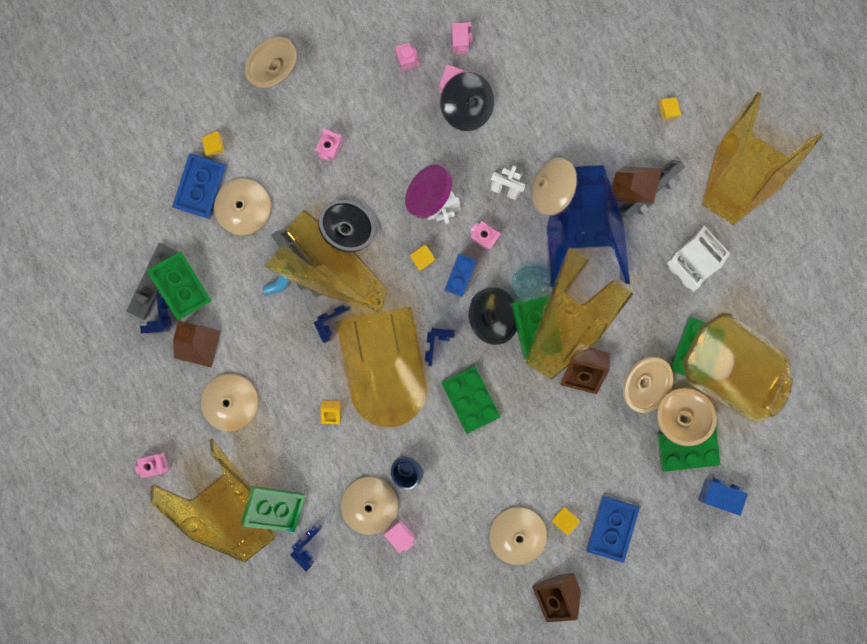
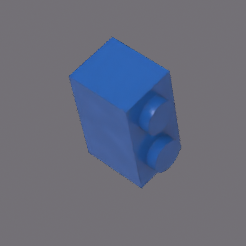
(460, 275)
(723, 497)

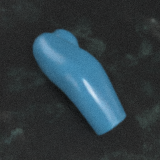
(277, 286)

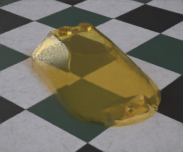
(383, 366)
(739, 368)

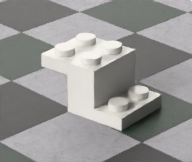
(698, 259)

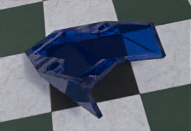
(587, 222)

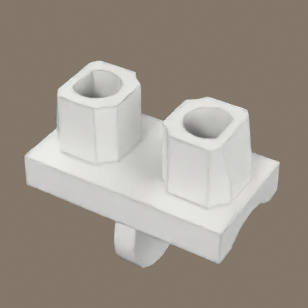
(515, 186)
(448, 210)

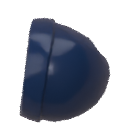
(406, 473)

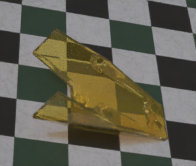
(747, 168)
(331, 271)
(571, 326)
(215, 513)

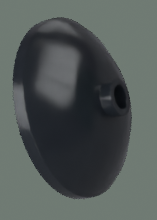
(457, 97)
(350, 218)
(500, 323)

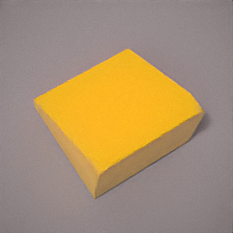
(669, 108)
(213, 144)
(422, 257)
(330, 412)
(565, 521)

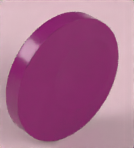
(428, 191)

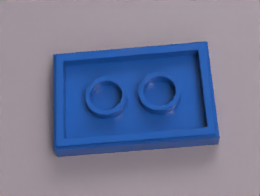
(199, 186)
(612, 529)

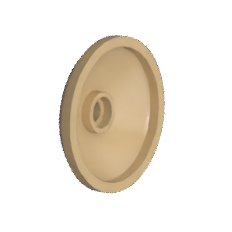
(270, 62)
(554, 186)
(253, 213)
(647, 384)
(242, 400)
(696, 410)
(371, 492)
(514, 523)

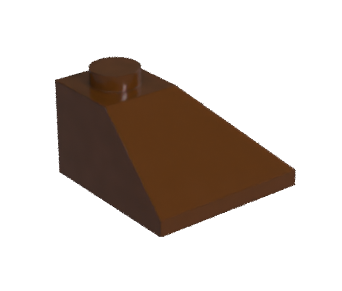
(636, 184)
(195, 343)
(587, 371)
(559, 597)

